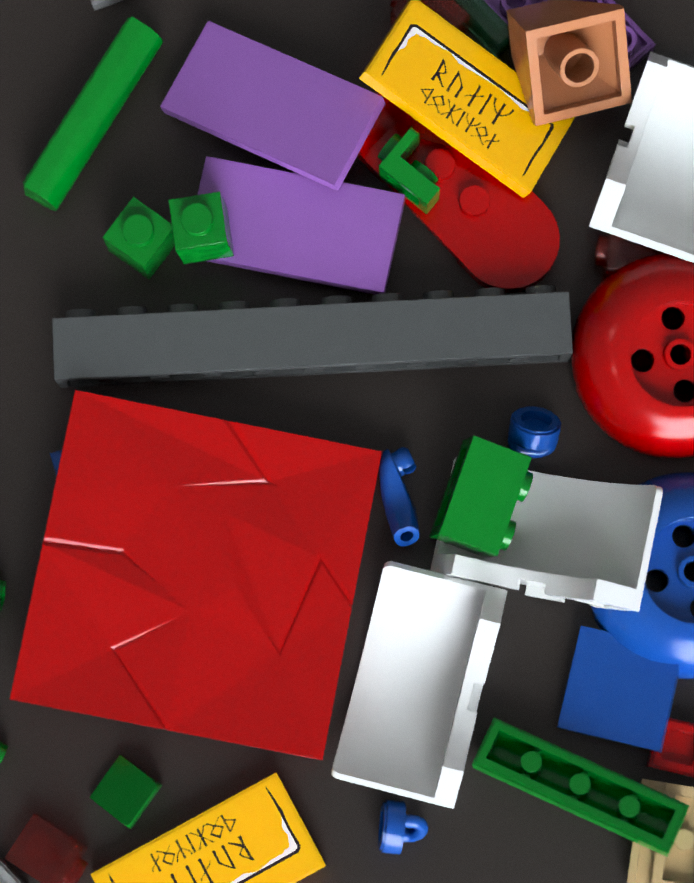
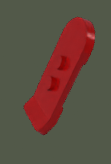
(478, 218)

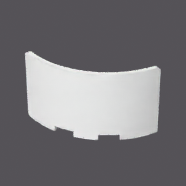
(652, 175)
(570, 543)
(419, 684)

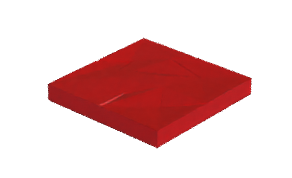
(197, 575)

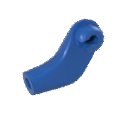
(395, 495)

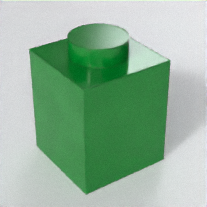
(201, 228)
(140, 238)

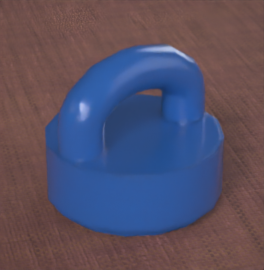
(534, 431)
(392, 827)

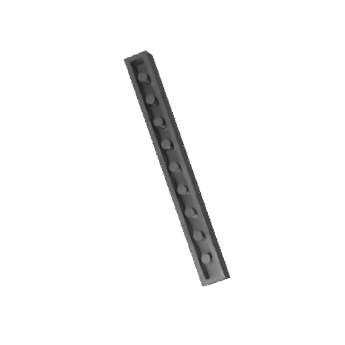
(312, 338)

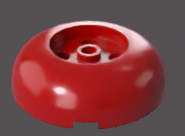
(615, 323)

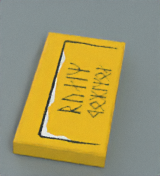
(462, 97)
(240, 840)

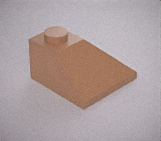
(570, 57)

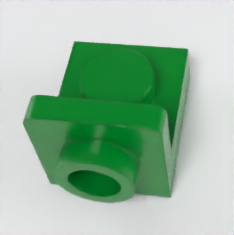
(412, 180)

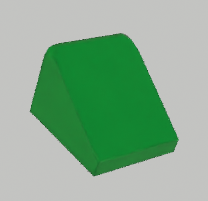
(125, 791)

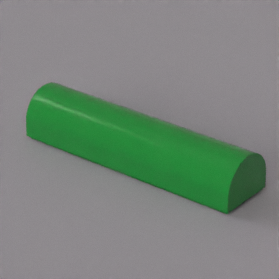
(92, 114)
(580, 787)

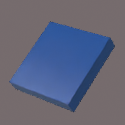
(617, 693)

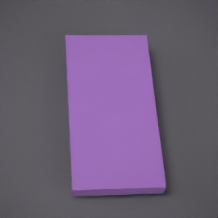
(273, 105)
(304, 228)

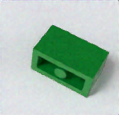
(482, 497)

